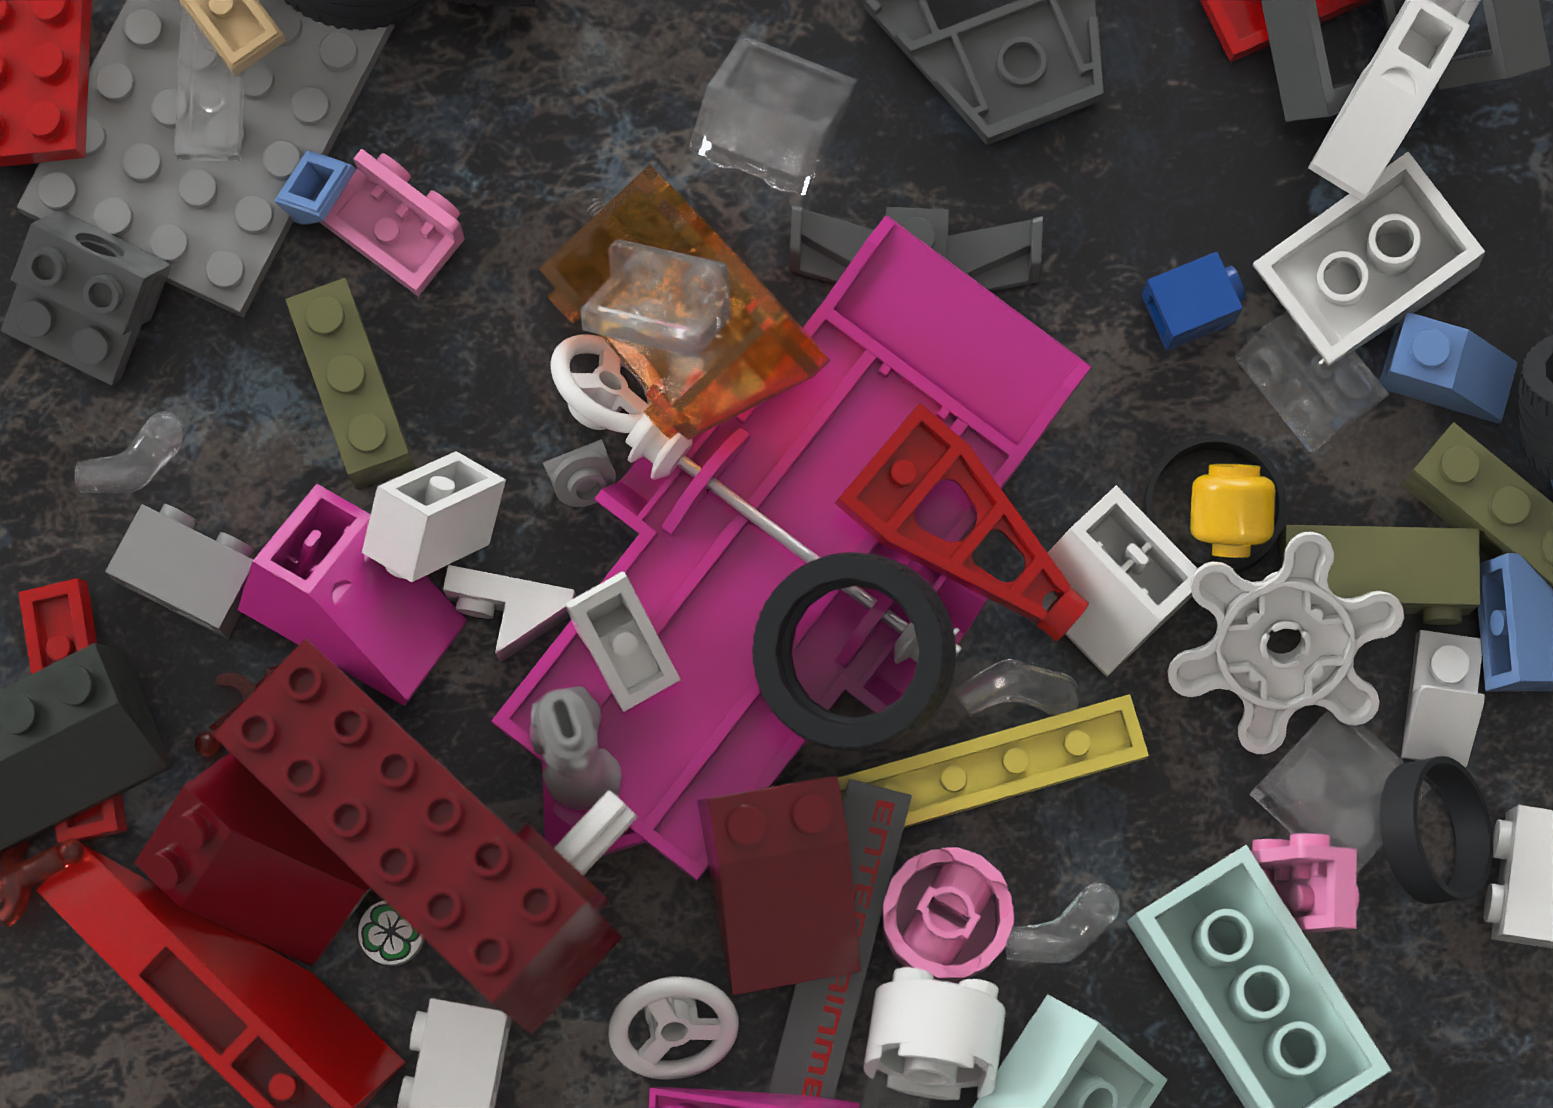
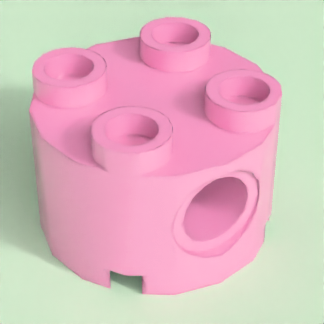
(947, 914)

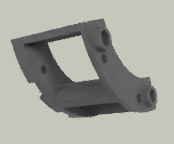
(1304, 72)

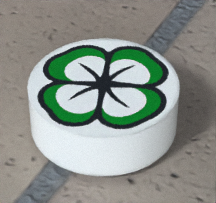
(388, 936)

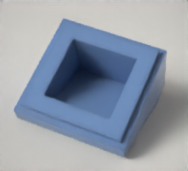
(314, 187)

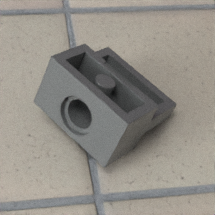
(83, 294)

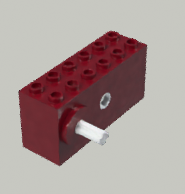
(486, 899)

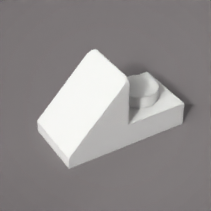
(527, 605)
(622, 641)
(1443, 697)

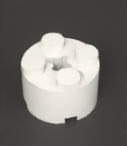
(935, 1035)

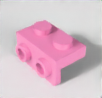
(395, 223)
(1312, 880)

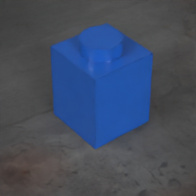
(1193, 300)

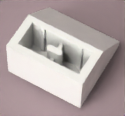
(1125, 574)

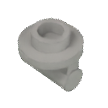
(581, 474)

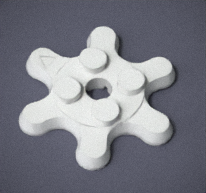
(1312, 673)

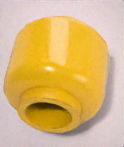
(1232, 509)

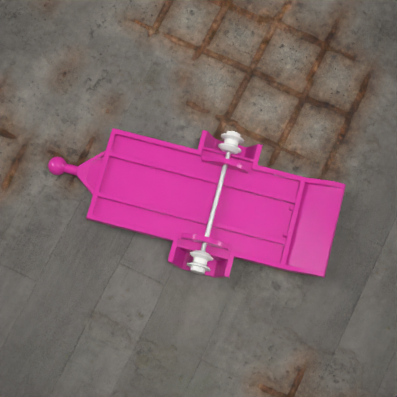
(704, 563)

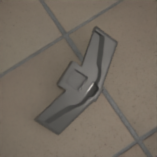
(992, 256)

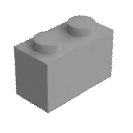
(183, 568)

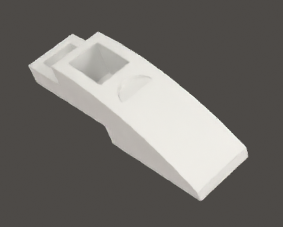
(1391, 93)

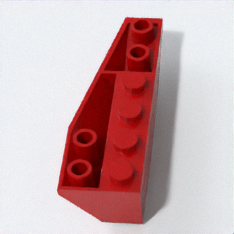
(233, 1000)

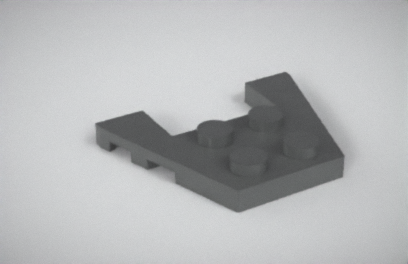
(1006, 64)

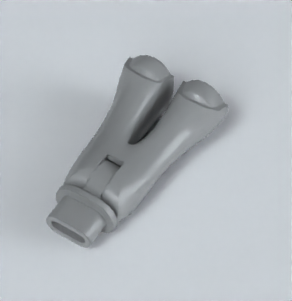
(566, 735)

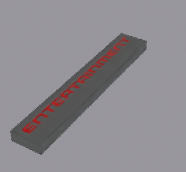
(826, 1007)

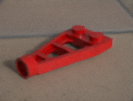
(904, 473)

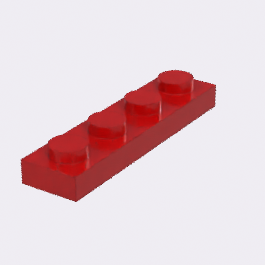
(56, 625)

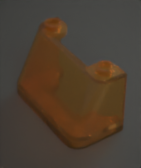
(748, 360)

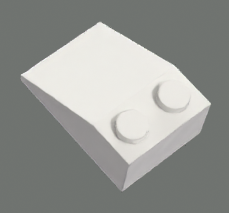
(1370, 261)

